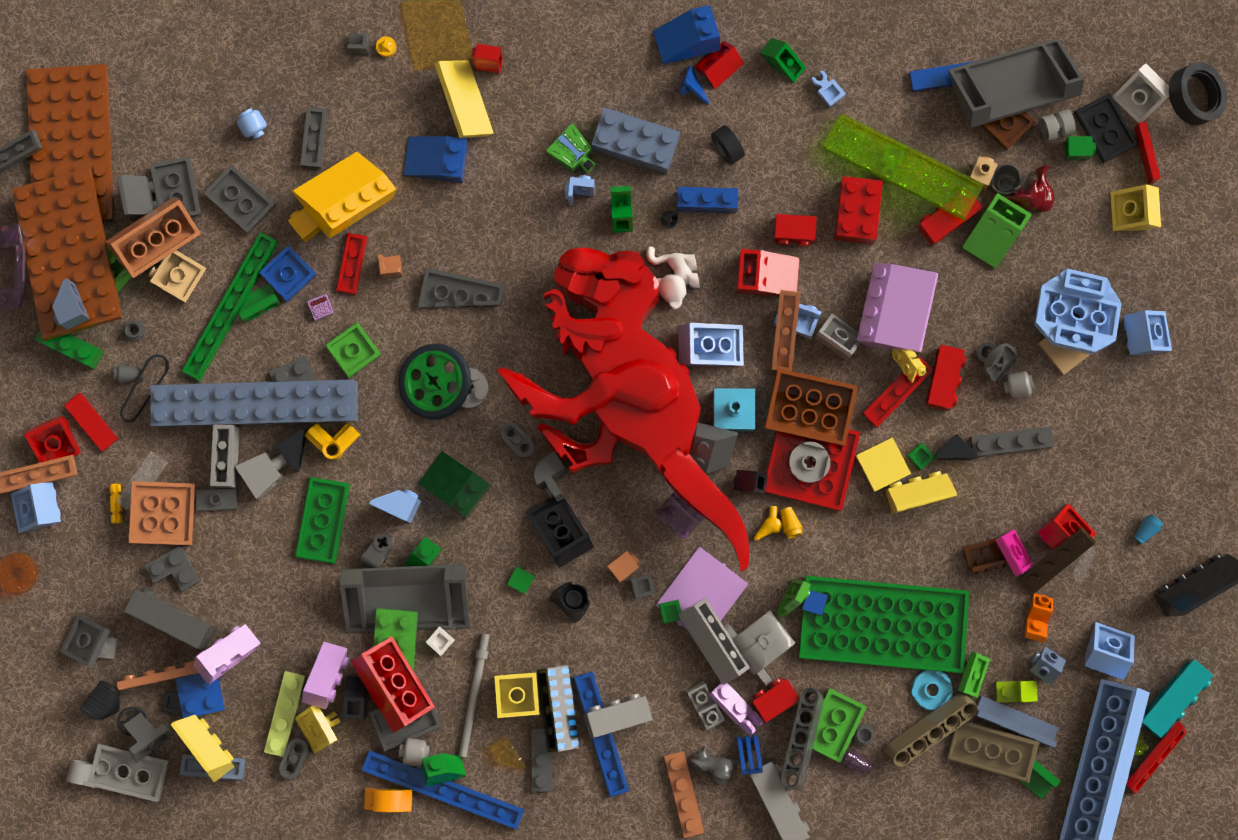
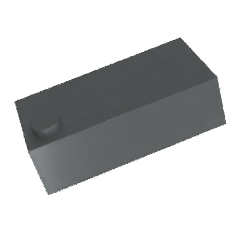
(170, 618)

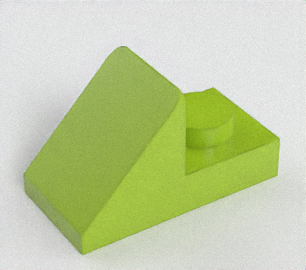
(1016, 691)

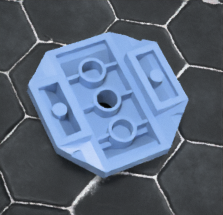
(1089, 298)

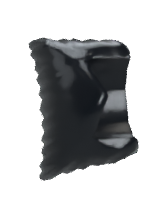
(571, 600)
(102, 701)

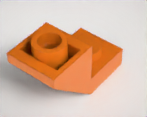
(1038, 617)

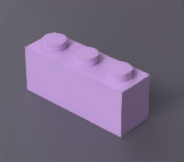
(325, 675)

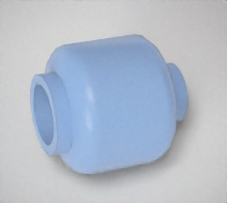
(251, 123)

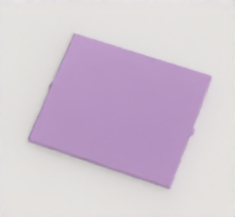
(706, 579)

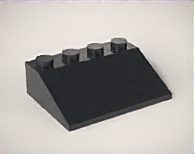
(1199, 586)

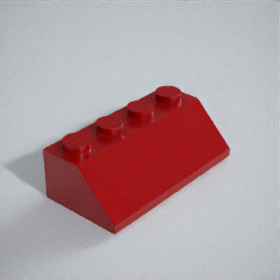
(392, 684)

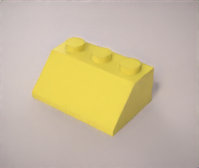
(920, 492)
(204, 746)

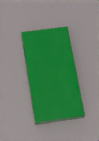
(322, 520)

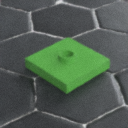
(353, 350)

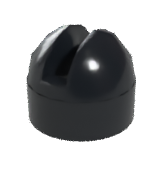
(668, 215)

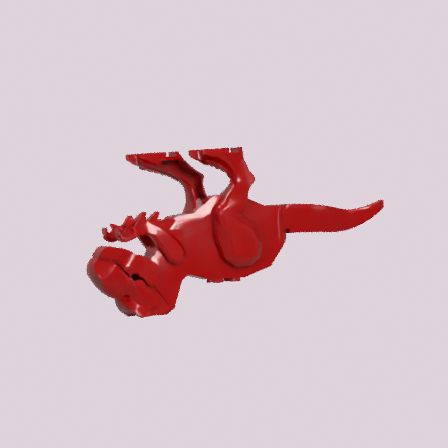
(635, 385)

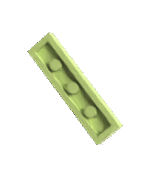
(284, 713)

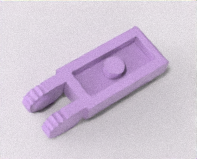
(736, 707)

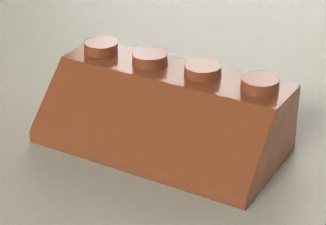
(153, 237)

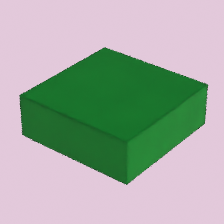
(920, 456)
(520, 580)
(670, 611)

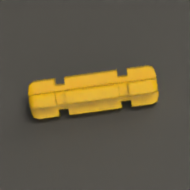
(115, 508)

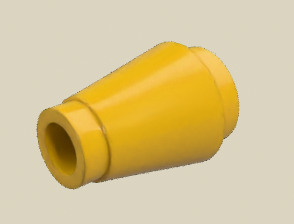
(791, 525)

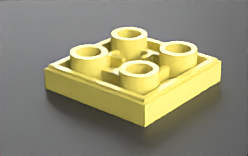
(883, 464)

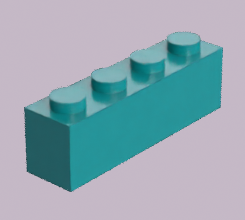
(1176, 697)

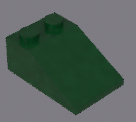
(454, 484)

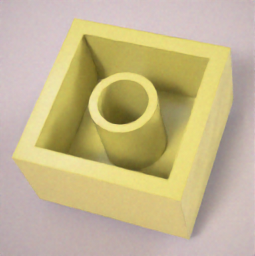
(517, 695)

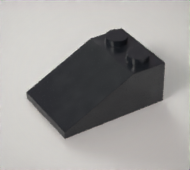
(560, 530)

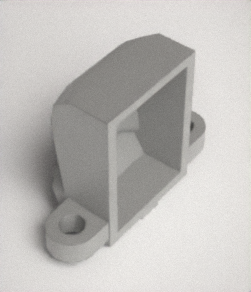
(761, 643)

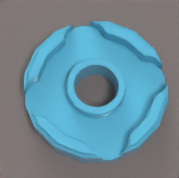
(919, 689)

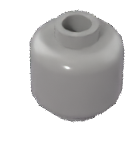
(1019, 384)
(413, 751)

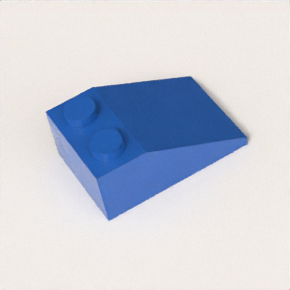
(688, 35)
(436, 158)

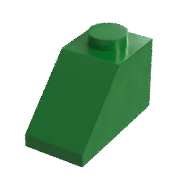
(783, 59)
(424, 554)
(442, 768)

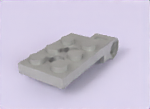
(104, 773)

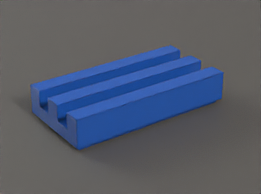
(748, 741)

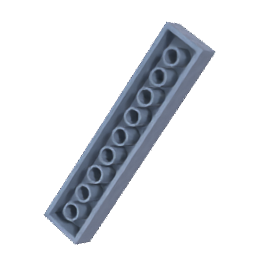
(254, 403)

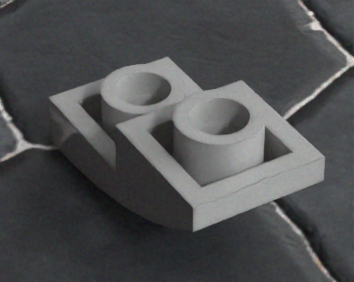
(705, 705)

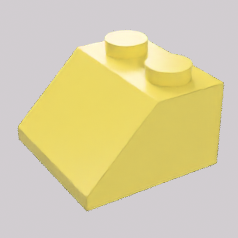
(1136, 208)

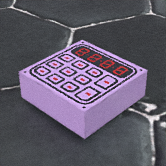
(320, 307)

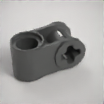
(375, 554)

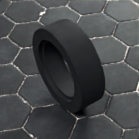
(1215, 89)

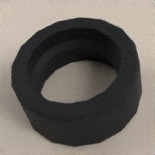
(728, 144)

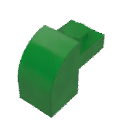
(621, 209)

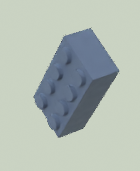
(635, 140)

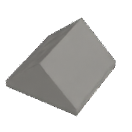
(838, 337)

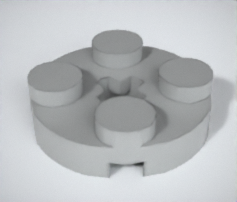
(479, 391)
(819, 456)

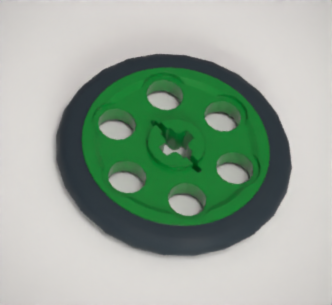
(450, 401)

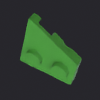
(794, 596)

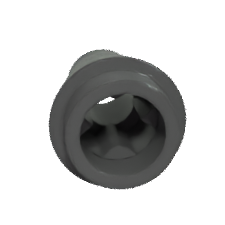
(126, 374)

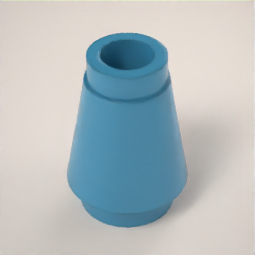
(1148, 528)

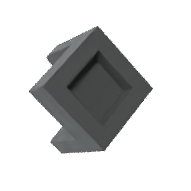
(359, 43)

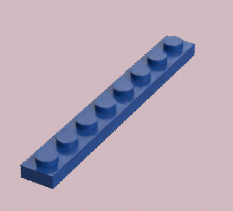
(447, 792)

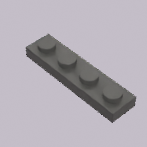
(1012, 441)

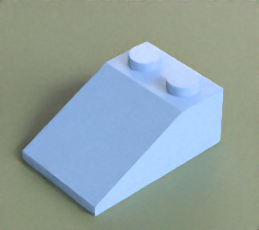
(710, 344)

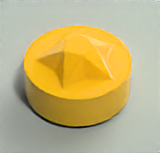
(386, 47)

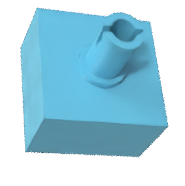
(734, 409)

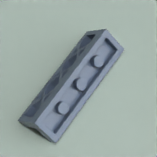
(1017, 721)

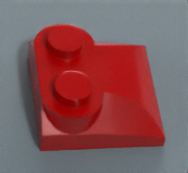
(52, 440)

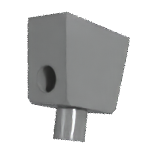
(262, 473)

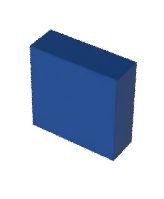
(815, 603)

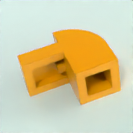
(388, 800)

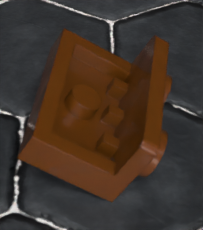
(984, 555)

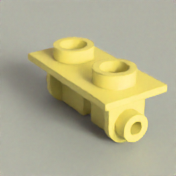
(910, 367)

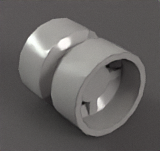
(1057, 125)

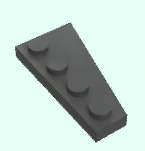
(450, 289)

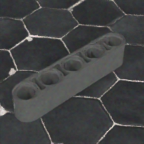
(799, 729)

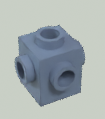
(1047, 665)

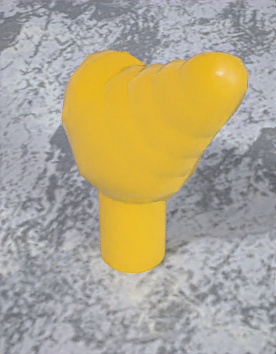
(770, 525)

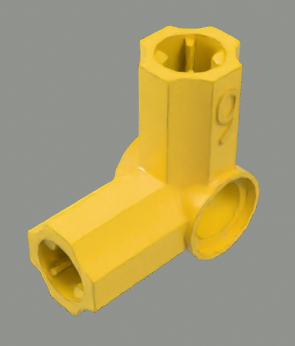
(324, 441)

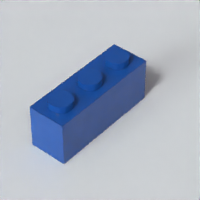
(707, 199)

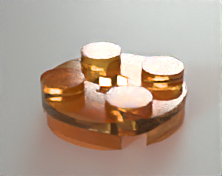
(28, 576)

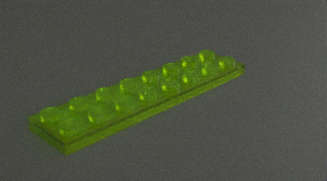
(903, 166)

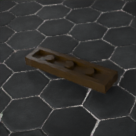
(1057, 560)

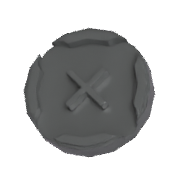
(999, 361)

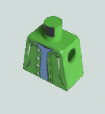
(571, 150)

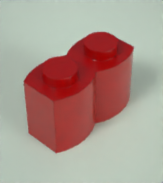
(487, 58)

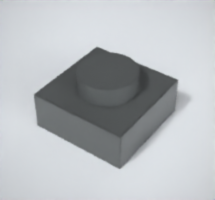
(643, 586)

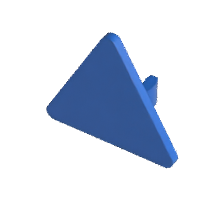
(692, 83)

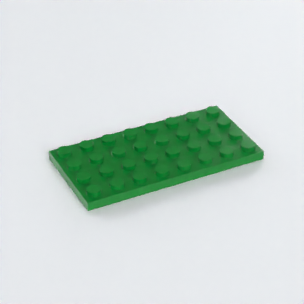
(886, 625)

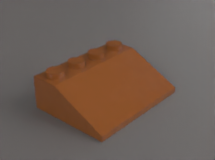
(811, 407)

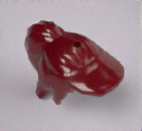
(1036, 196)

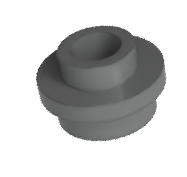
(128, 328)

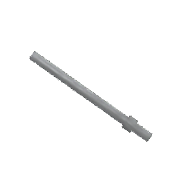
(481, 655)

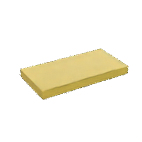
(464, 98)

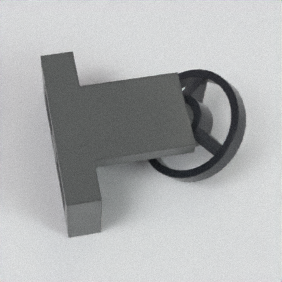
(143, 733)

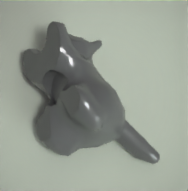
(718, 768)

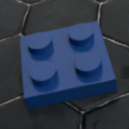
(288, 273)
(198, 697)

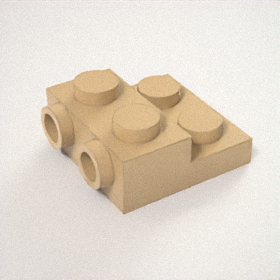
(177, 275)

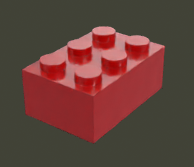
(858, 210)

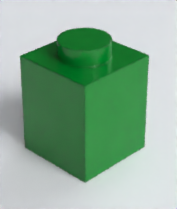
(1079, 148)

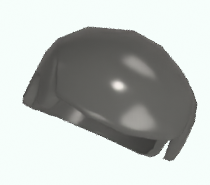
(1007, 173)

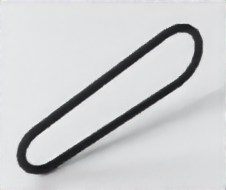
(135, 384)

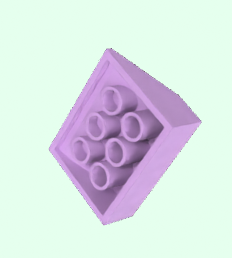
(897, 307)

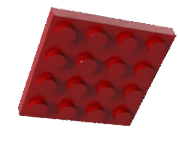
(827, 492)

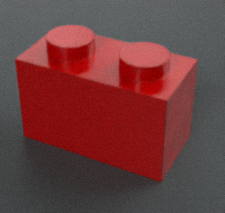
(795, 229)
(775, 700)

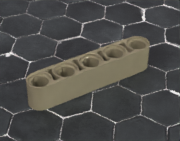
(931, 729)

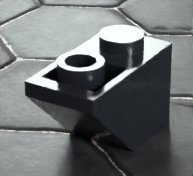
(354, 699)

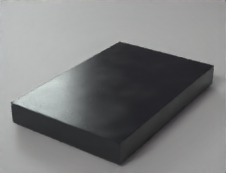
(1107, 127)

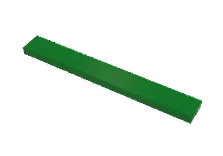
(229, 307)

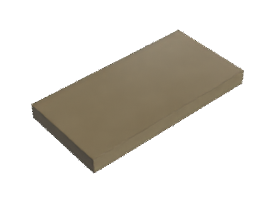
(993, 751)

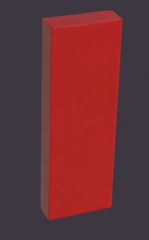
(1147, 152)
(351, 264)
(91, 422)

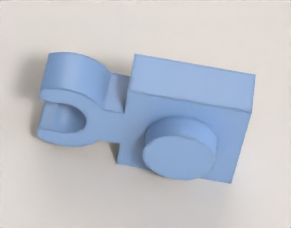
(829, 91)

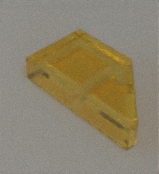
(506, 754)

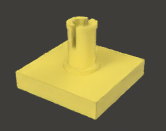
(317, 727)

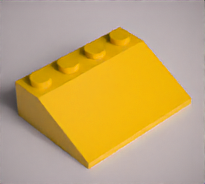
(345, 193)

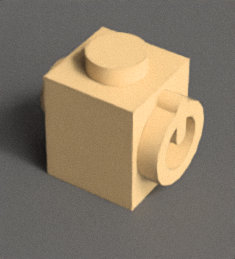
(983, 170)

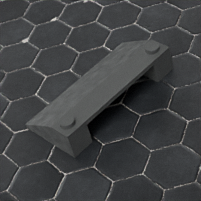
(1015, 82)
(433, 591)

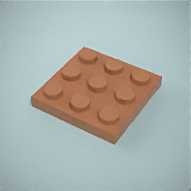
(161, 513)

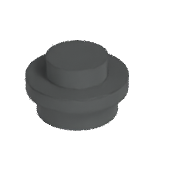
(864, 734)

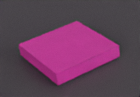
(1014, 552)

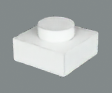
(440, 641)

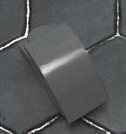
(546, 472)

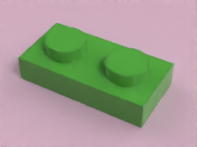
(974, 674)

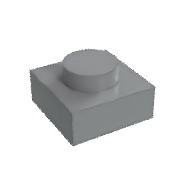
(109, 648)

